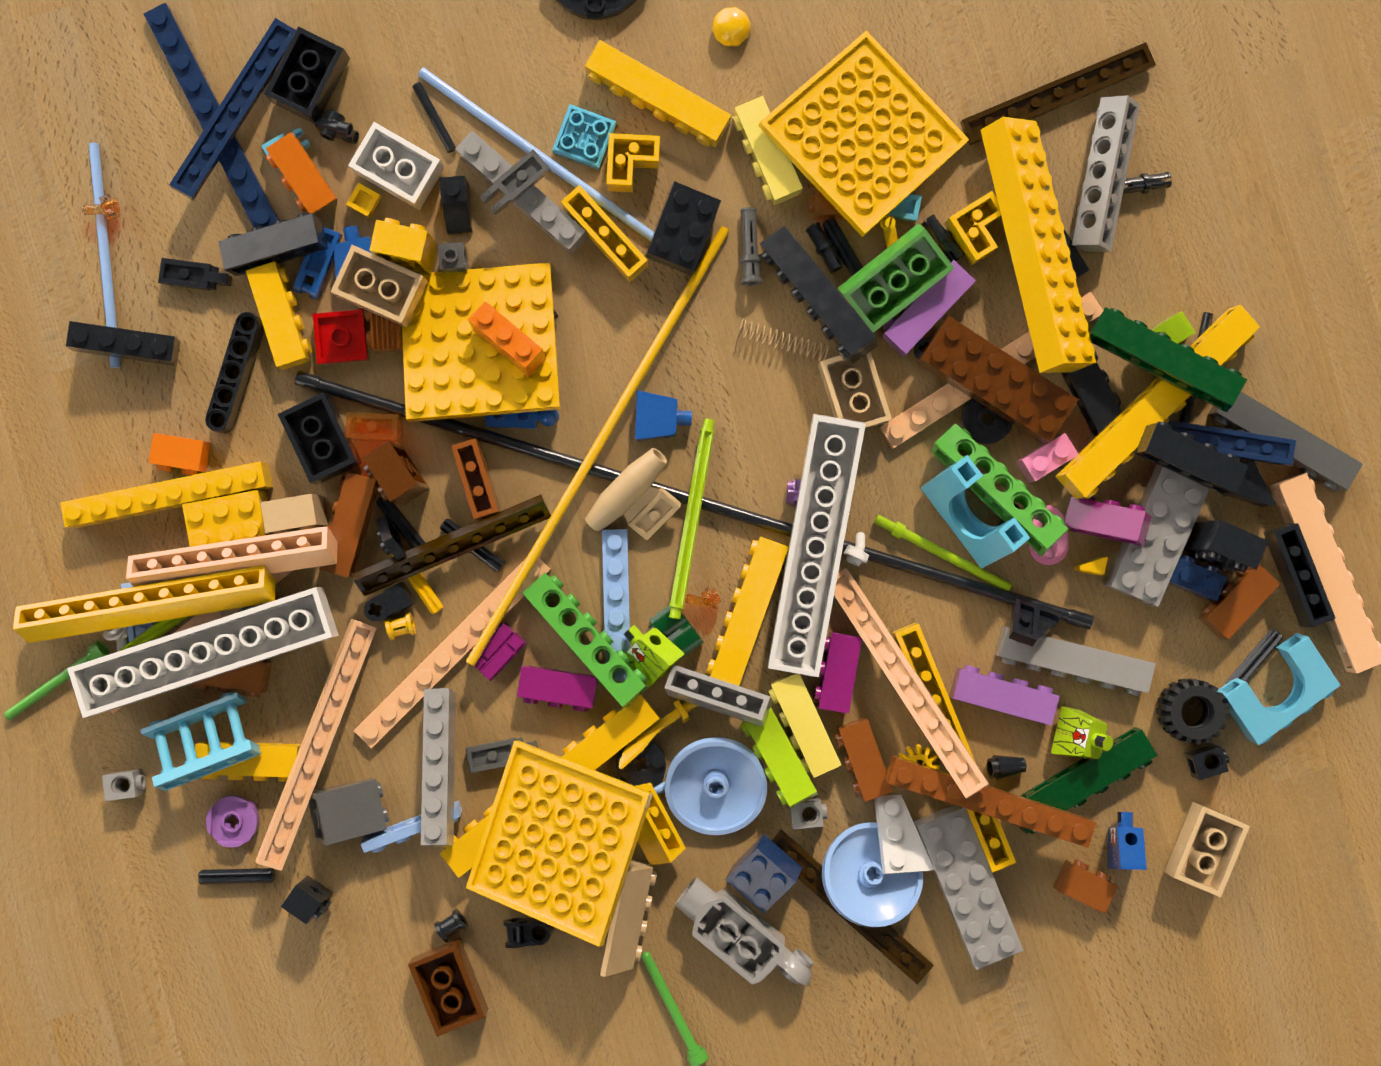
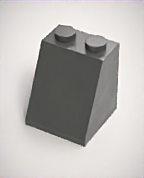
(347, 811)

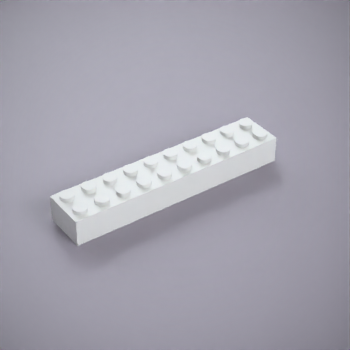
(816, 545)
(202, 652)

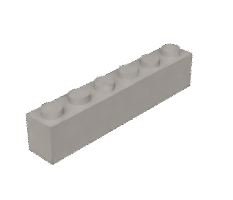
(532, 203)
(1078, 660)
(438, 767)

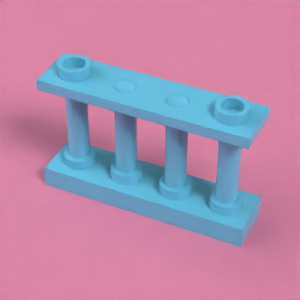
(218, 757)

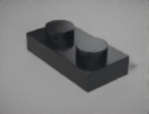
(389, 538)

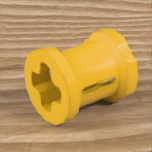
(400, 626)

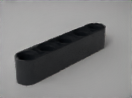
(231, 360)

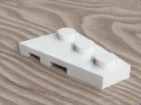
(898, 838)

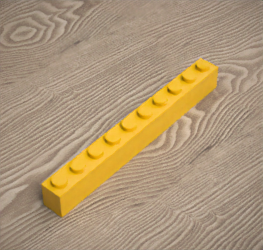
(1154, 404)
(145, 604)
(590, 752)
(987, 828)

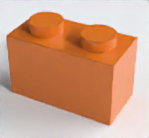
(179, 453)

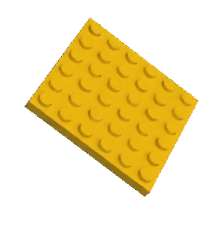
(863, 133)
(454, 369)
(559, 842)

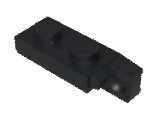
(191, 275)

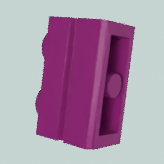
(499, 651)

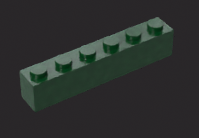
(1167, 359)
(1092, 776)

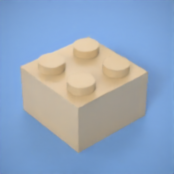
(294, 514)

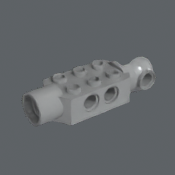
(740, 935)

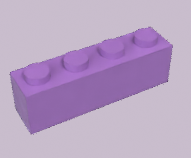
(926, 310)
(1004, 696)

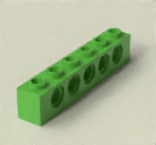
(1002, 503)
(539, 596)

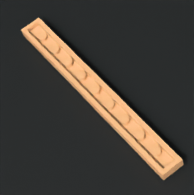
(949, 398)
(441, 660)
(909, 685)
(315, 745)

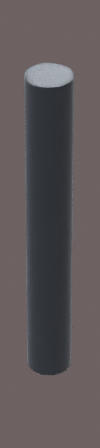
(434, 117)

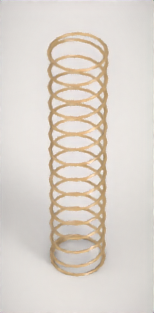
(756, 339)

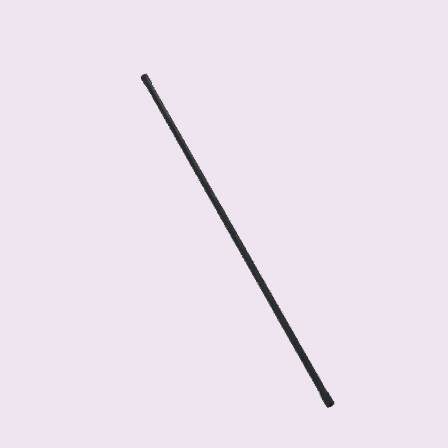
(318, 384)

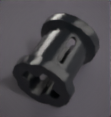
(451, 925)

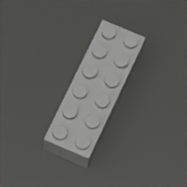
(1147, 569)
(968, 886)

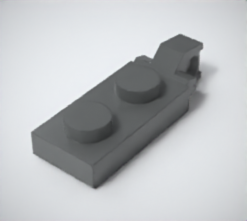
(491, 754)

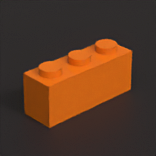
(300, 174)
(507, 339)

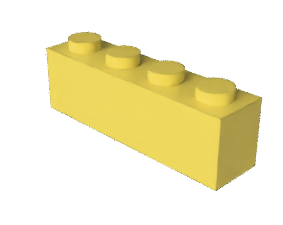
(769, 161)
(805, 724)

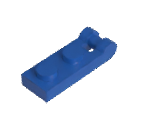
(317, 266)

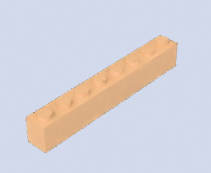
(276, 551)
(1351, 628)

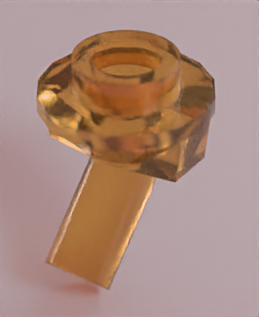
(107, 206)
(709, 598)

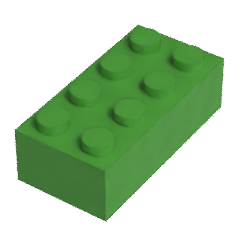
(896, 277)

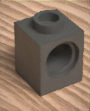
(453, 257)

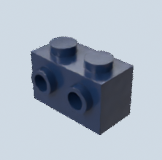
(1198, 580)

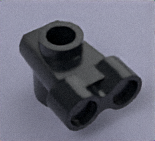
(334, 126)

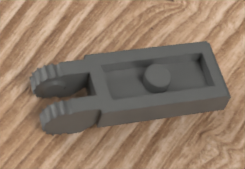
(516, 181)

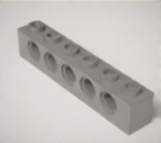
(1105, 174)

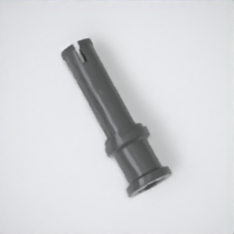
(750, 259)

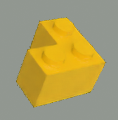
(627, 153)
(970, 227)

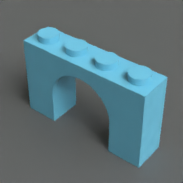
(981, 540)
(1310, 684)

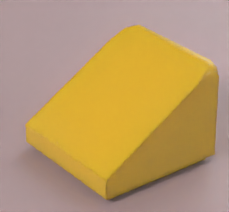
(1094, 567)

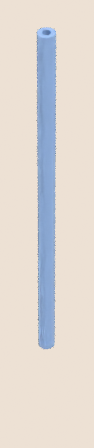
(103, 243)

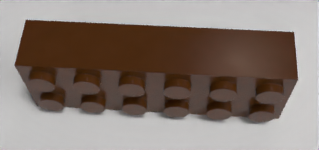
(997, 381)

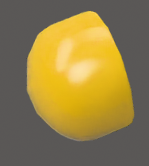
(731, 27)

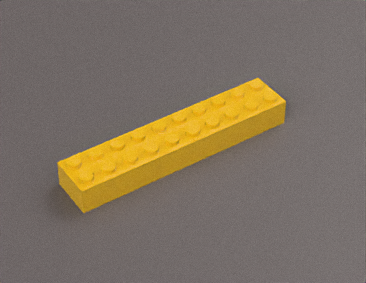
(1038, 246)

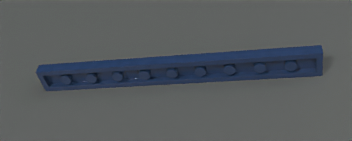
(204, 106)

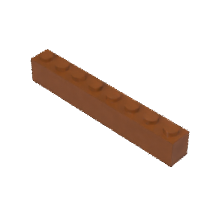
(991, 802)

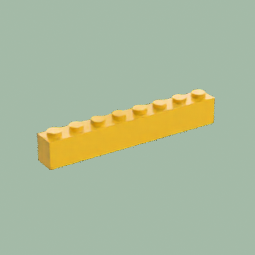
(165, 495)

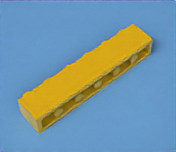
(657, 94)
(748, 612)

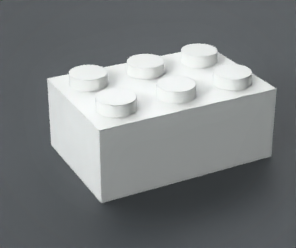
(396, 166)

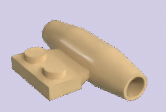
(635, 497)

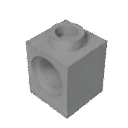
(113, 784)
(799, 822)

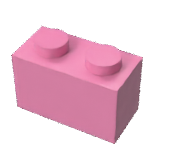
(1047, 458)

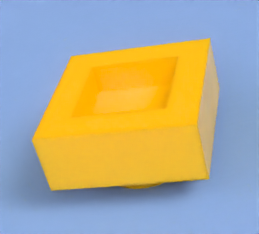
(363, 200)

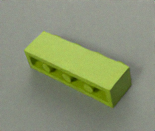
(781, 760)

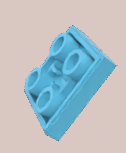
(584, 137)

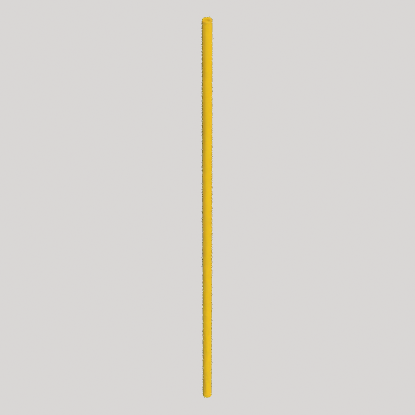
(597, 446)

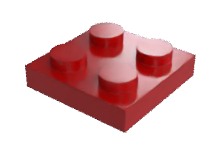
(340, 337)

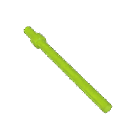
(899, 530)

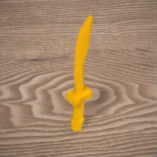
(638, 744)

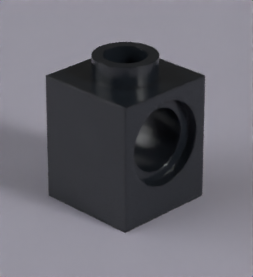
(1197, 757)

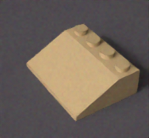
(628, 921)

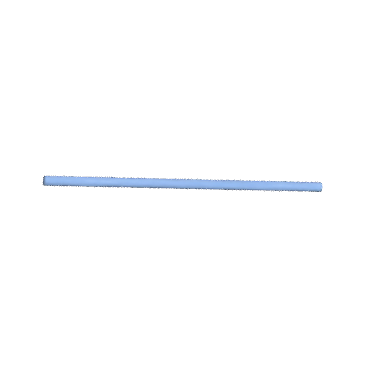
(527, 147)

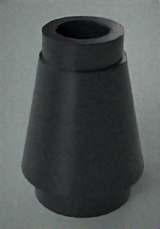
(1005, 766)

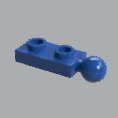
(523, 420)

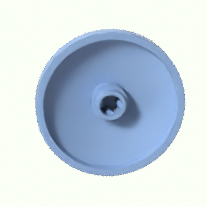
(716, 786)
(857, 884)

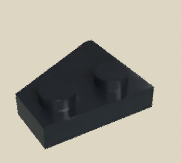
(1031, 622)

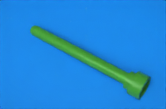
(94, 651)
(695, 1053)

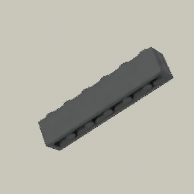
(1311, 453)

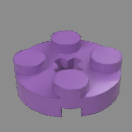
(222, 831)

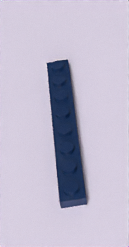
(233, 110)

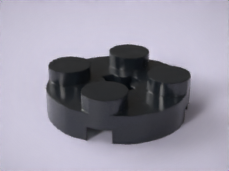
(979, 431)
(653, 774)

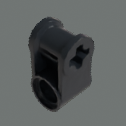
(392, 601)
(522, 932)

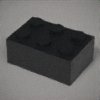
(307, 75)
(682, 228)
(319, 438)
(1225, 546)

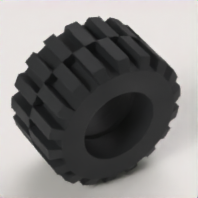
(1211, 718)

